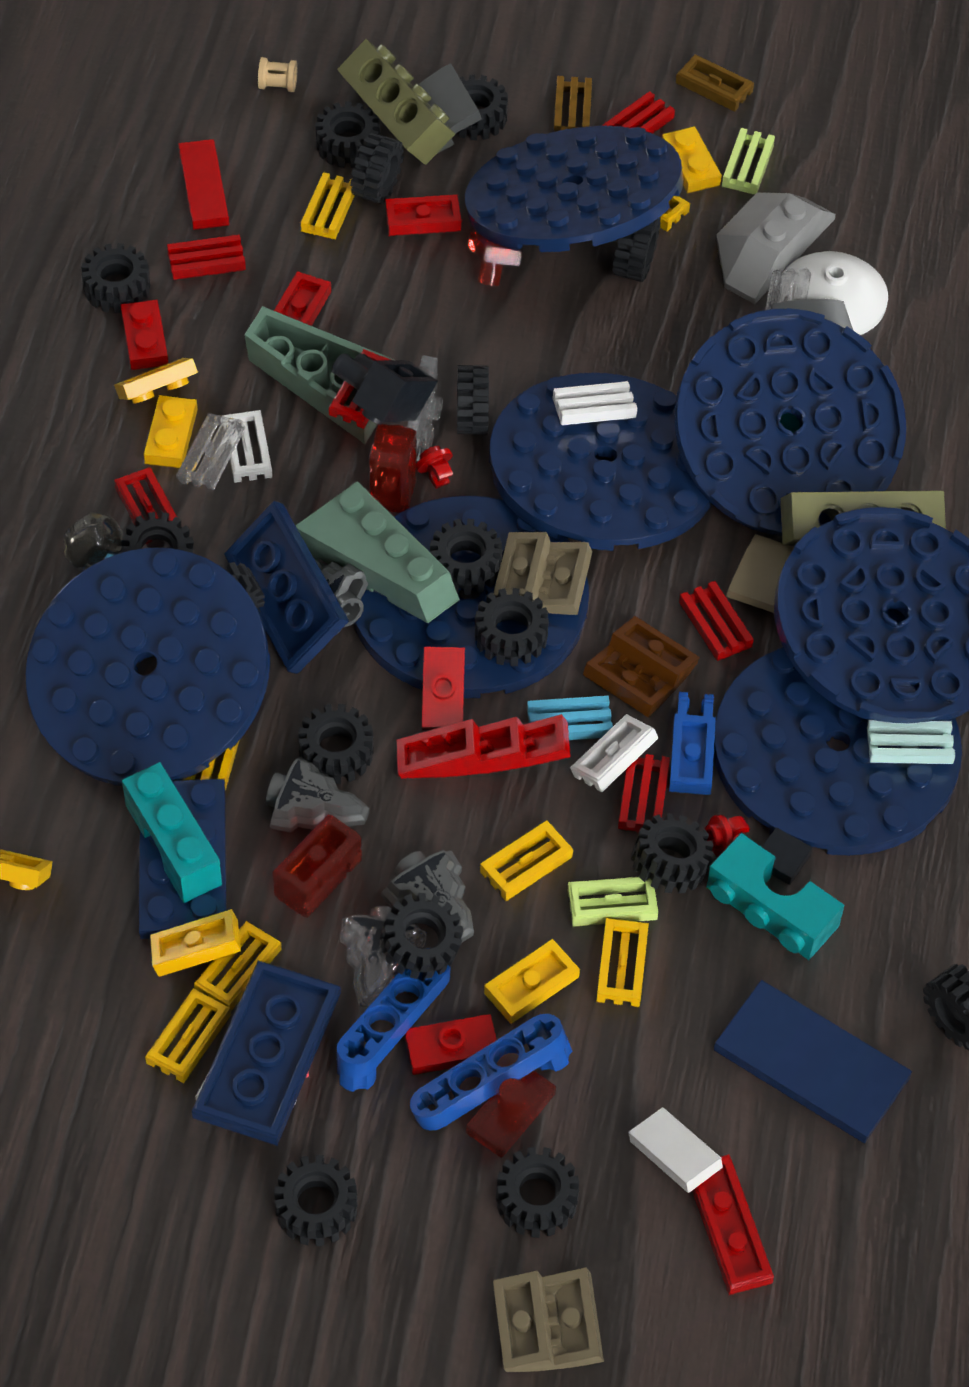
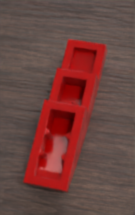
(485, 749)

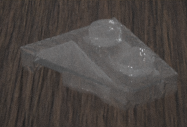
(430, 411)

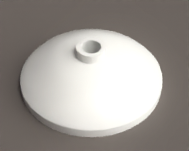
(848, 280)

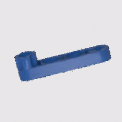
(548, 1050)
(358, 1063)

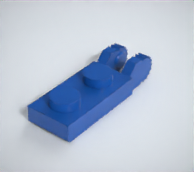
(692, 747)

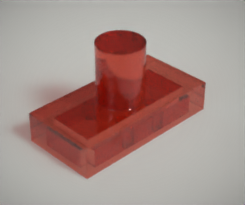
(493, 258)
(510, 1112)

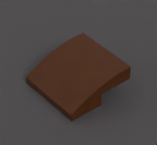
(641, 666)

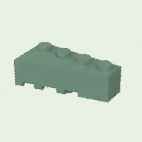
(303, 362)
(364, 534)

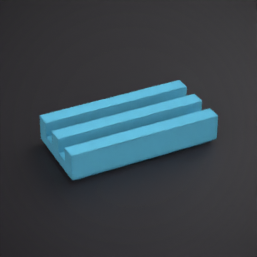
(575, 711)

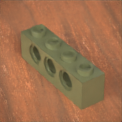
(396, 101)
(802, 509)

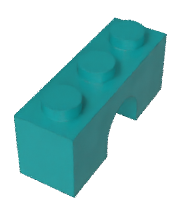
(181, 842)
(797, 920)

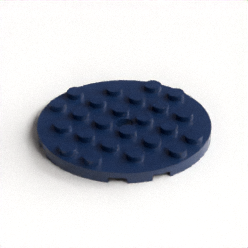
(574, 187)
(777, 366)
(562, 489)
(134, 608)
(836, 625)
(399, 638)
(787, 777)

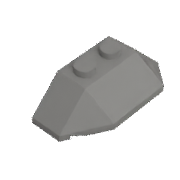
(767, 237)

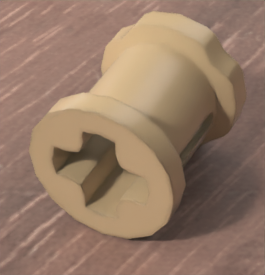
(277, 74)

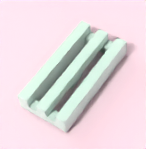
(909, 737)

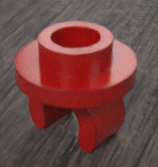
(435, 462)
(725, 831)

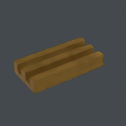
(716, 85)
(572, 87)

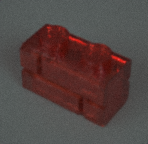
(393, 467)
(317, 865)

